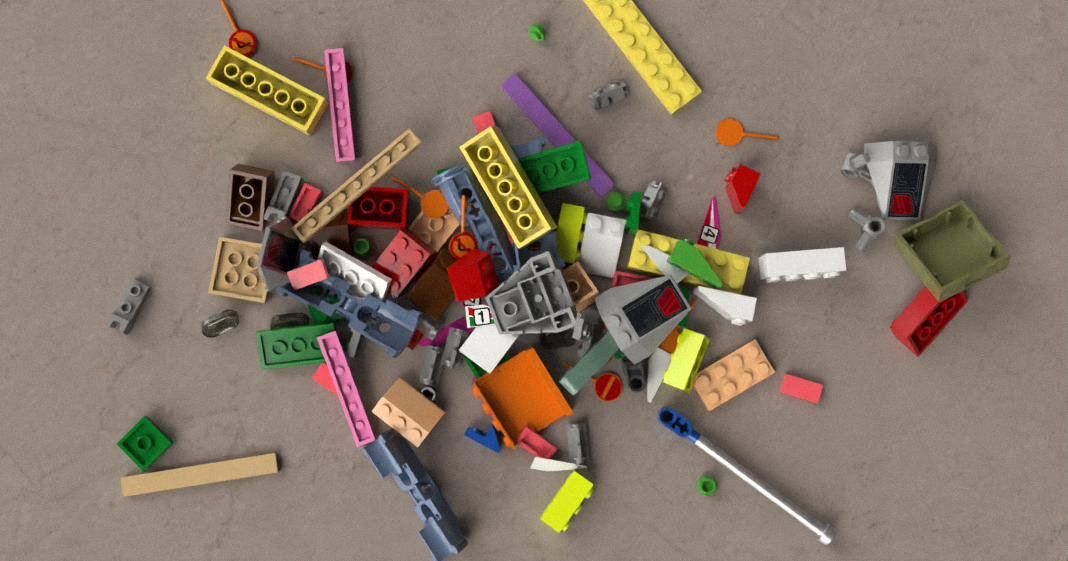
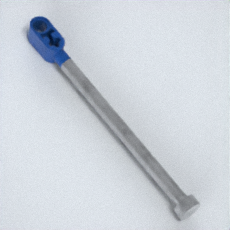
(825, 533)

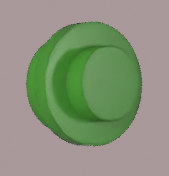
(537, 32)
(616, 201)
(362, 247)
(706, 485)

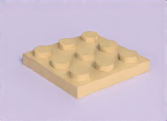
(236, 271)

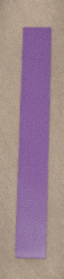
(552, 128)

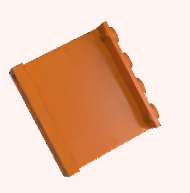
(520, 395)

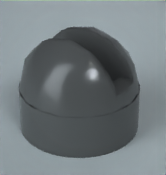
(430, 396)

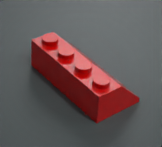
(925, 319)

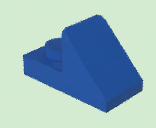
(489, 441)

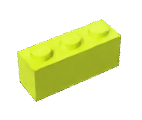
(569, 232)
(686, 360)
(567, 501)

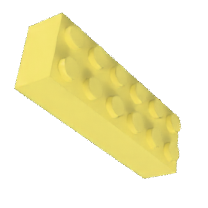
(267, 90)
(508, 186)
(727, 266)

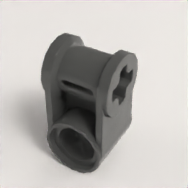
(633, 372)

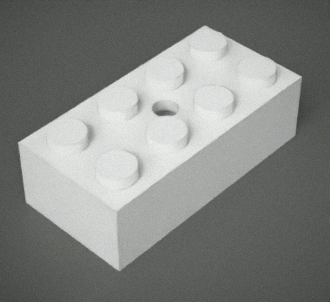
(800, 264)

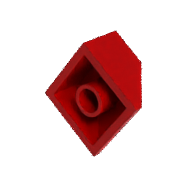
(740, 186)
(473, 275)

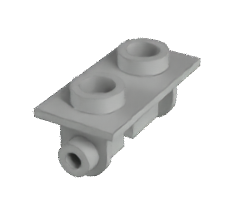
(600, 95)
(656, 193)
(426, 324)
(451, 354)
(431, 368)
(577, 443)

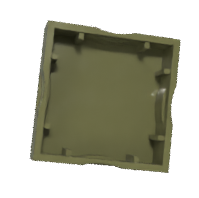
(951, 251)

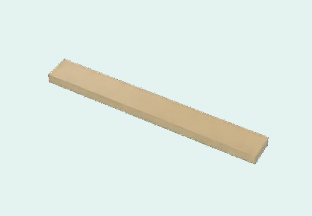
(356, 185)
(199, 474)

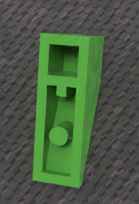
(691, 261)

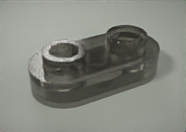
(289, 320)
(220, 323)
(557, 340)

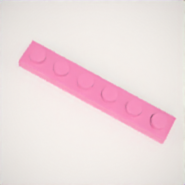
(339, 105)
(346, 388)

